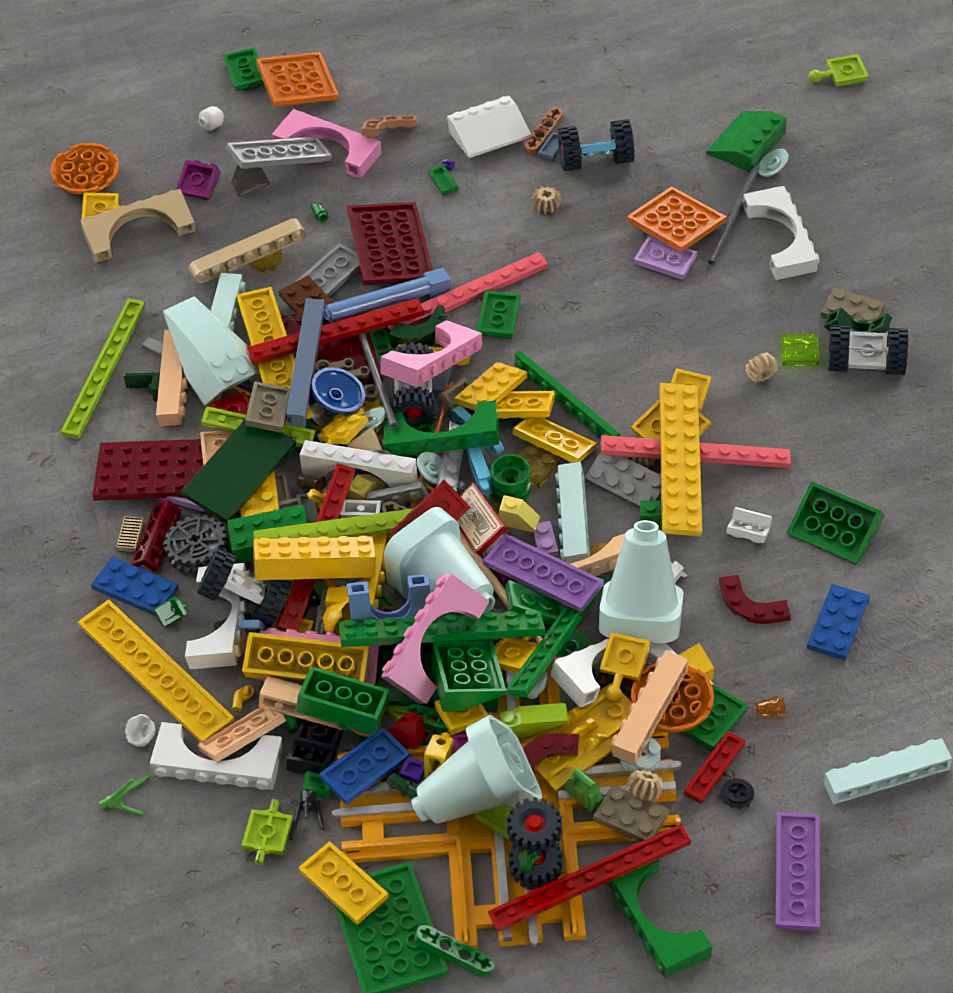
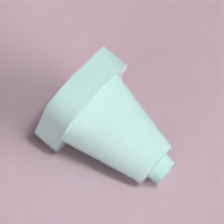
(433, 548)
(642, 591)
(479, 776)

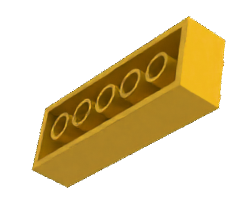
(314, 558)
(292, 657)

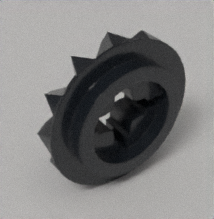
(731, 787)

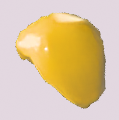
(334, 614)

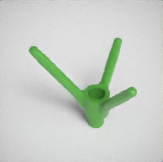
(115, 799)

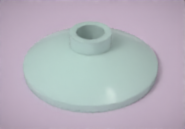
(773, 162)
(375, 417)
(429, 465)

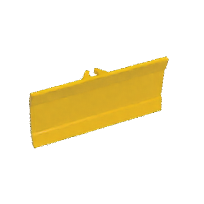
(596, 727)

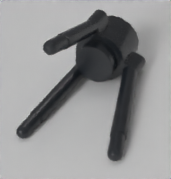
(307, 804)

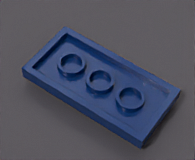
(134, 585)
(838, 622)
(364, 766)

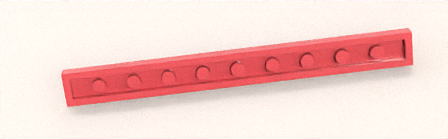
(477, 288)
(708, 452)

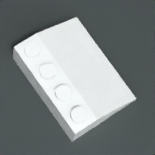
(488, 126)

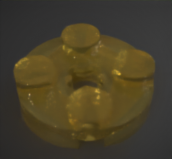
(271, 262)

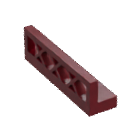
(151, 544)

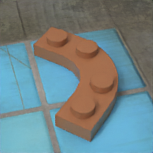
(373, 127)

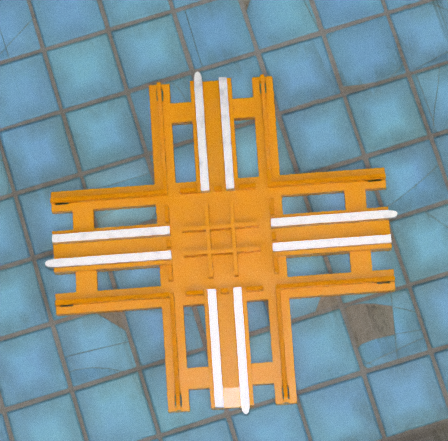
(469, 836)

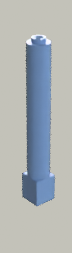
(432, 284)

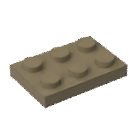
(854, 304)
(267, 407)
(630, 815)

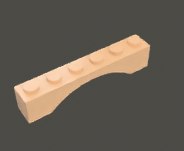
(604, 560)

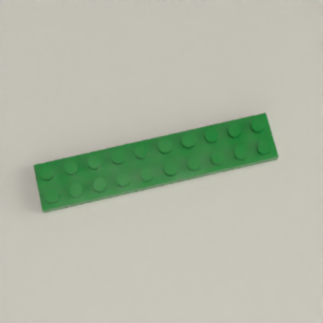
(444, 628)

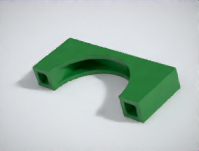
(478, 431)
(669, 950)

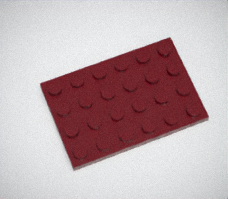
(389, 242)
(146, 469)

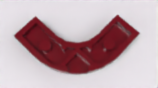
(753, 611)
(551, 745)

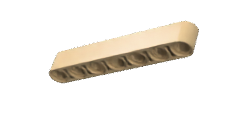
(247, 250)

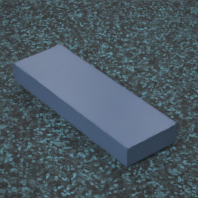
(252, 626)

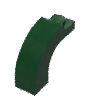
(841, 317)
(421, 333)

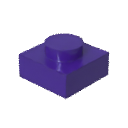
(412, 770)

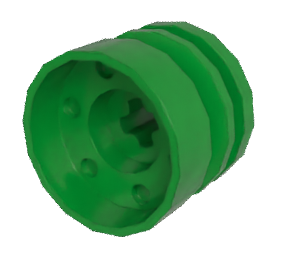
(510, 477)

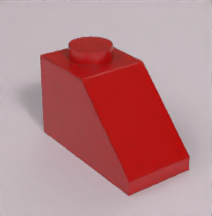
(409, 729)

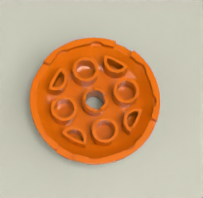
(84, 168)
(691, 703)

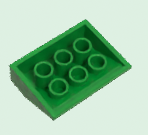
(749, 138)
(835, 522)
(466, 673)

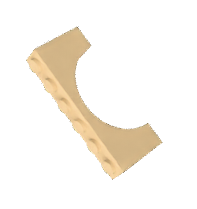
(166, 207)

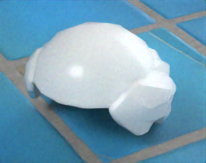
(140, 730)

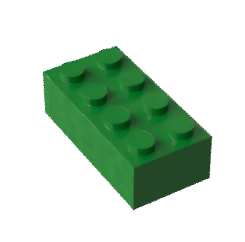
(242, 528)
(342, 700)

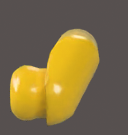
(241, 696)

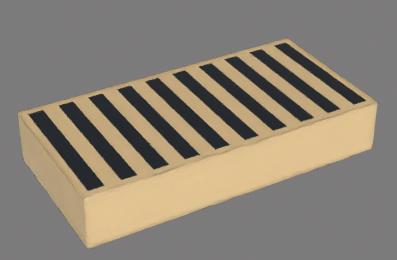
(130, 534)

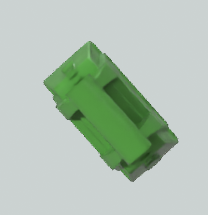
(584, 790)

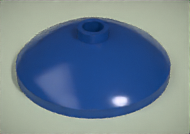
(337, 390)

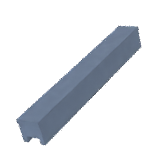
(305, 362)

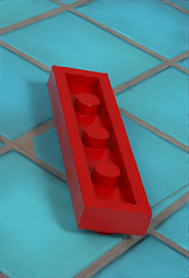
(714, 767)

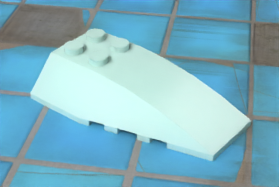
(208, 350)

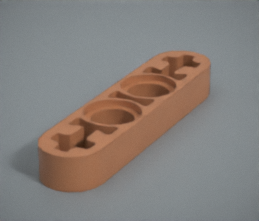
(532, 150)

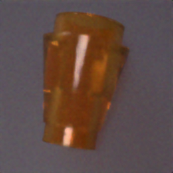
(773, 706)

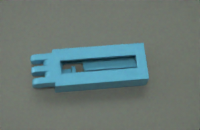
(479, 471)

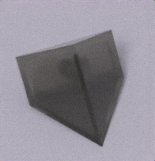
(249, 179)

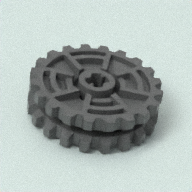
(194, 542)

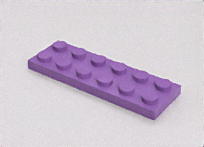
(543, 572)
(797, 871)

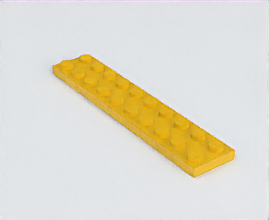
(262, 325)
(680, 460)
(156, 671)

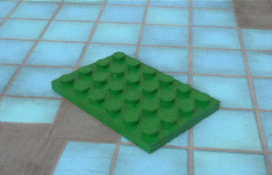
(384, 942)

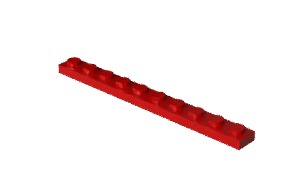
(338, 330)
(330, 510)
(589, 878)

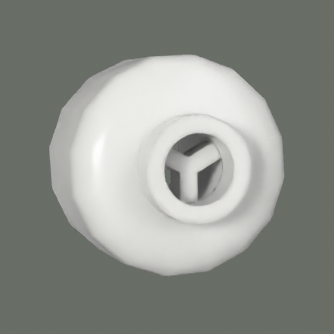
(211, 118)

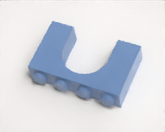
(362, 609)

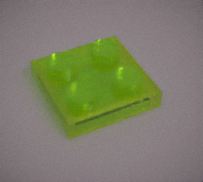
(799, 349)

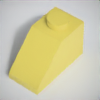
(362, 485)
(518, 514)

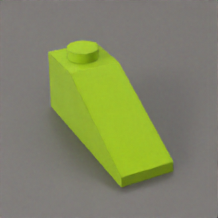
(535, 718)

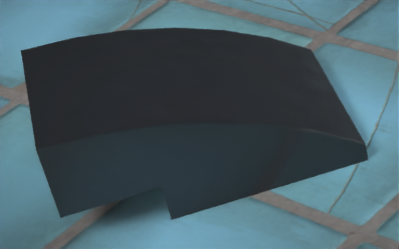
(313, 748)

